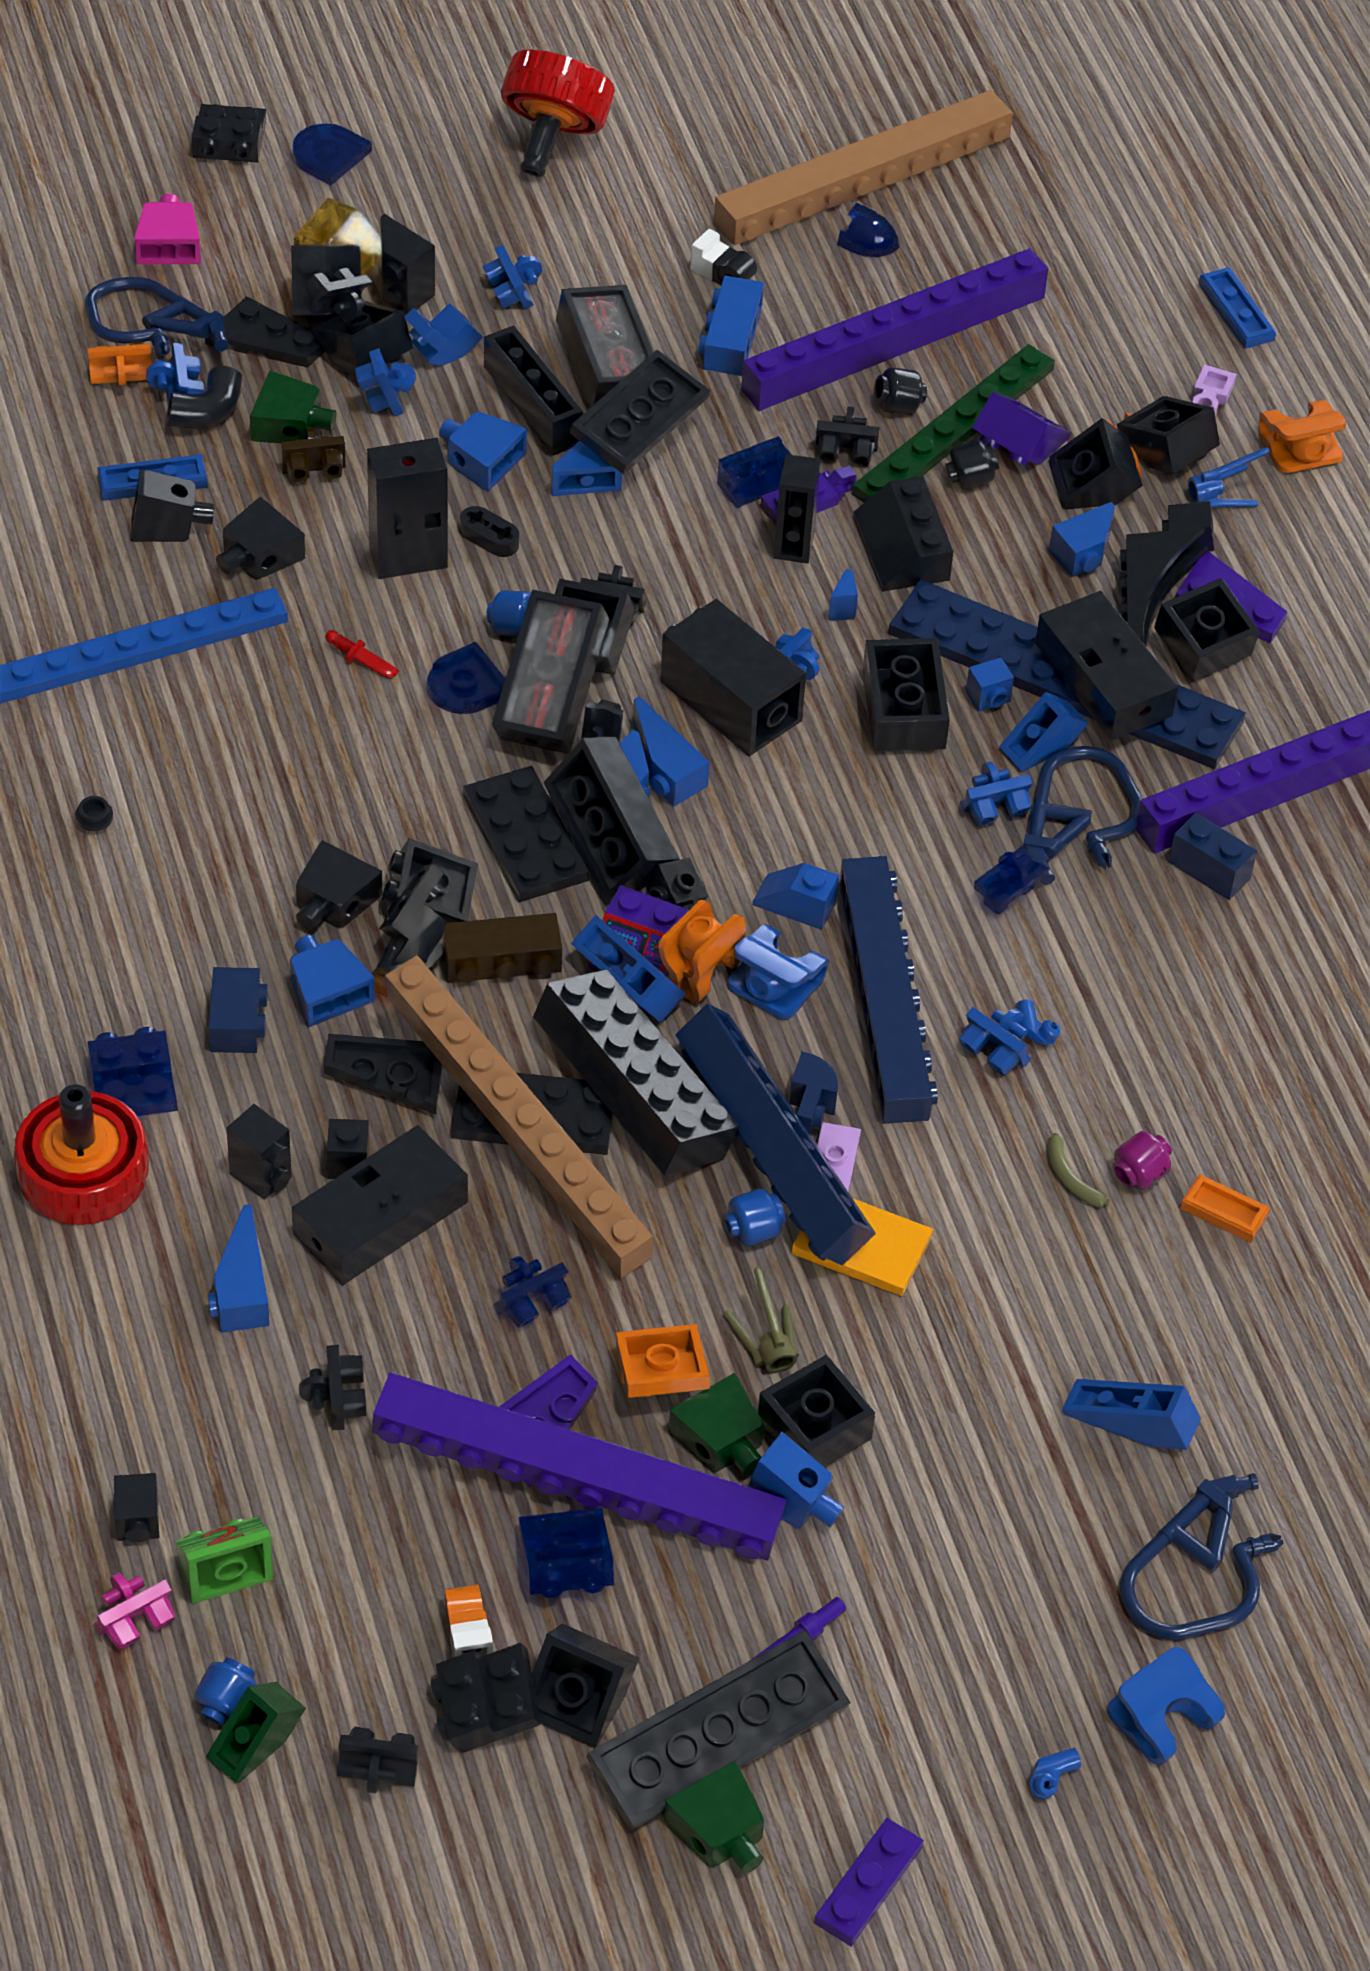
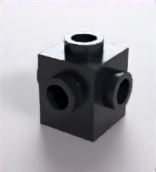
(676, 883)

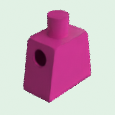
(167, 233)

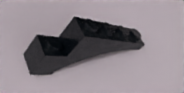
(1159, 559)

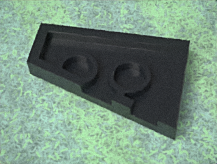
(267, 331)
(388, 1067)

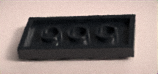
(639, 411)
(525, 833)
(566, 1099)

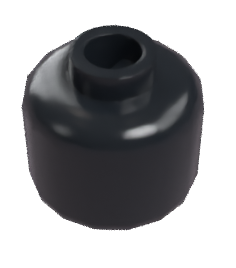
(900, 390)
(972, 464)

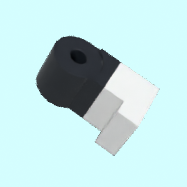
(718, 260)

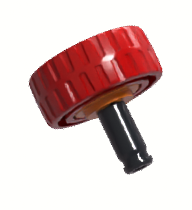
(555, 96)
(81, 1157)

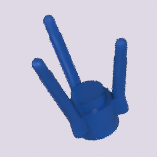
(1209, 484)

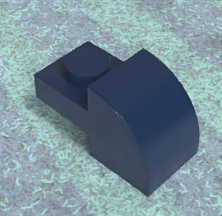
(813, 1090)

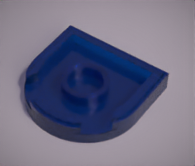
(329, 151)
(465, 681)

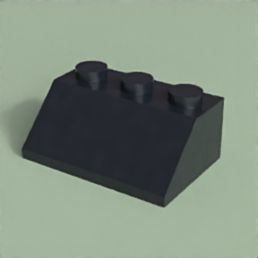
(904, 535)

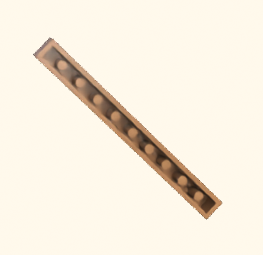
(862, 167)
(519, 1117)

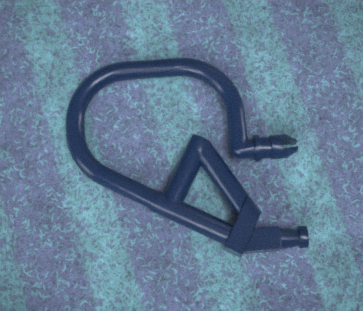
(204, 326)
(1045, 848)
(1217, 1497)

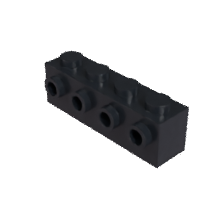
(531, 387)

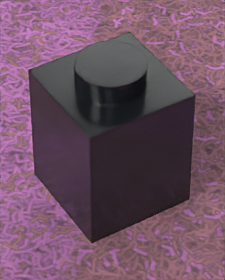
(346, 1145)
(136, 1507)

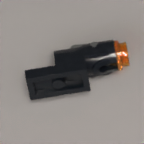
(412, 926)

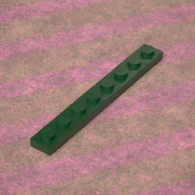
(955, 423)

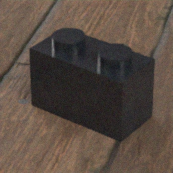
(259, 1151)

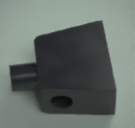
(166, 508)
(260, 542)
(335, 887)

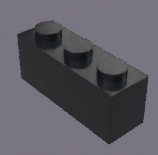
(797, 508)

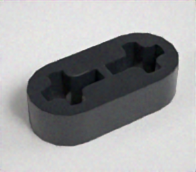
(491, 529)

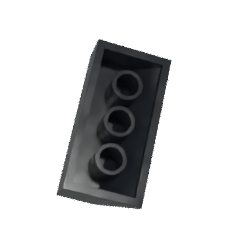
(609, 816)

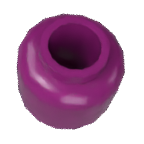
(1142, 1160)

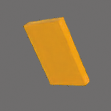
(886, 1258)

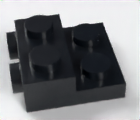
(228, 133)
(456, 883)
(485, 1697)

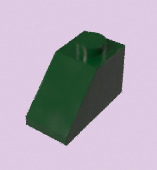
(255, 1729)

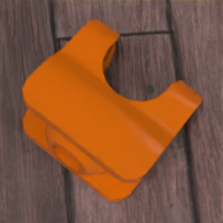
(1303, 441)
(696, 947)

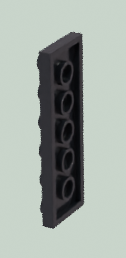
(718, 1724)

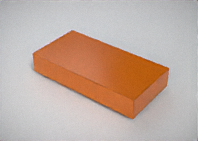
(1225, 1208)

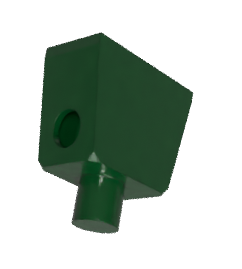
(287, 410)
(720, 1426)
(718, 1819)

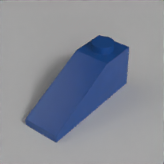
(672, 762)
(629, 968)
(239, 1280)
(1138, 1411)

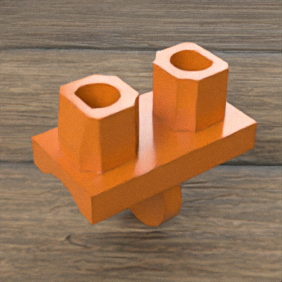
(119, 363)

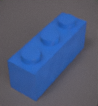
(731, 325)

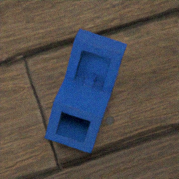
(445, 337)

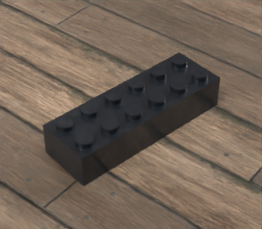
(635, 1072)

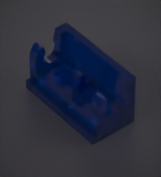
(752, 471)

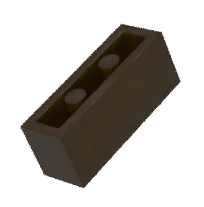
(502, 947)

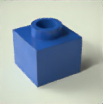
(989, 684)

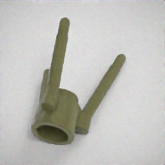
(776, 1349)

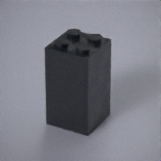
(732, 677)

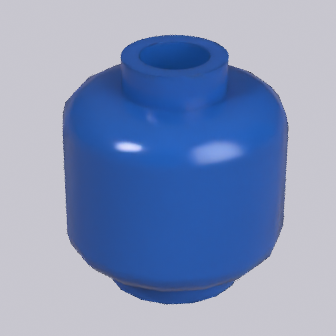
(508, 612)
(754, 1217)
(223, 1688)

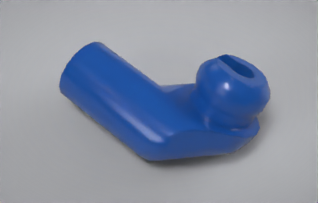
(1039, 1032)
(1048, 1771)

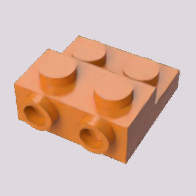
(662, 1361)

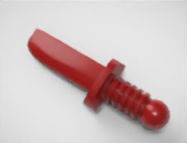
(361, 654)

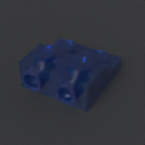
(134, 1070)
(566, 1552)

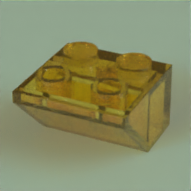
(341, 225)

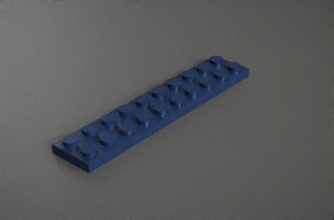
(977, 634)

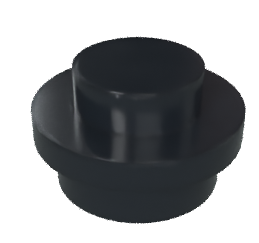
(94, 813)

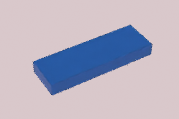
(1237, 307)
(121, 479)

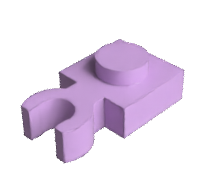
(1213, 387)

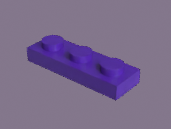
(868, 1882)

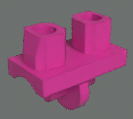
(117, 1620)

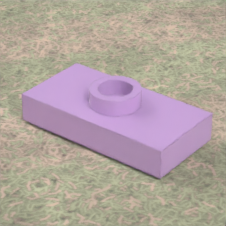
(840, 1148)

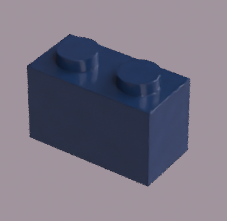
(1212, 856)
(235, 1010)

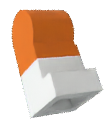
(467, 1620)

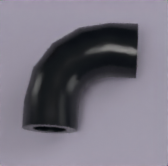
(210, 406)

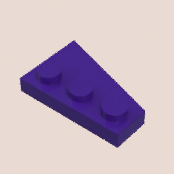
(1262, 610)
(556, 1395)

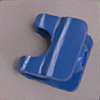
(773, 979)
(1162, 1687)

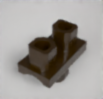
(313, 455)

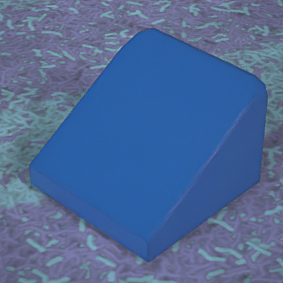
(844, 598)

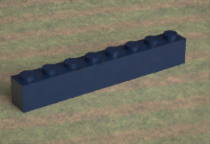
(886, 990)
(775, 1136)

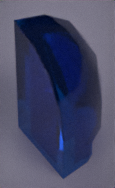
(868, 233)

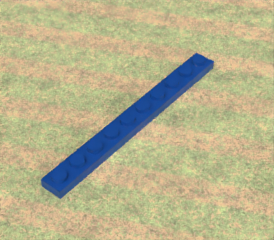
(141, 644)

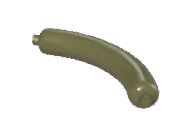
(1068, 1177)

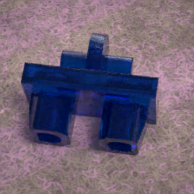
(1009, 879)
(518, 1299)

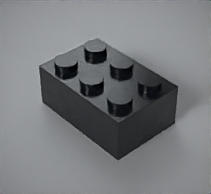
(905, 694)

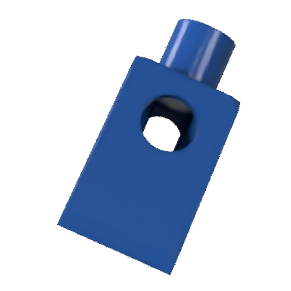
(484, 447)
(328, 980)
(800, 1479)

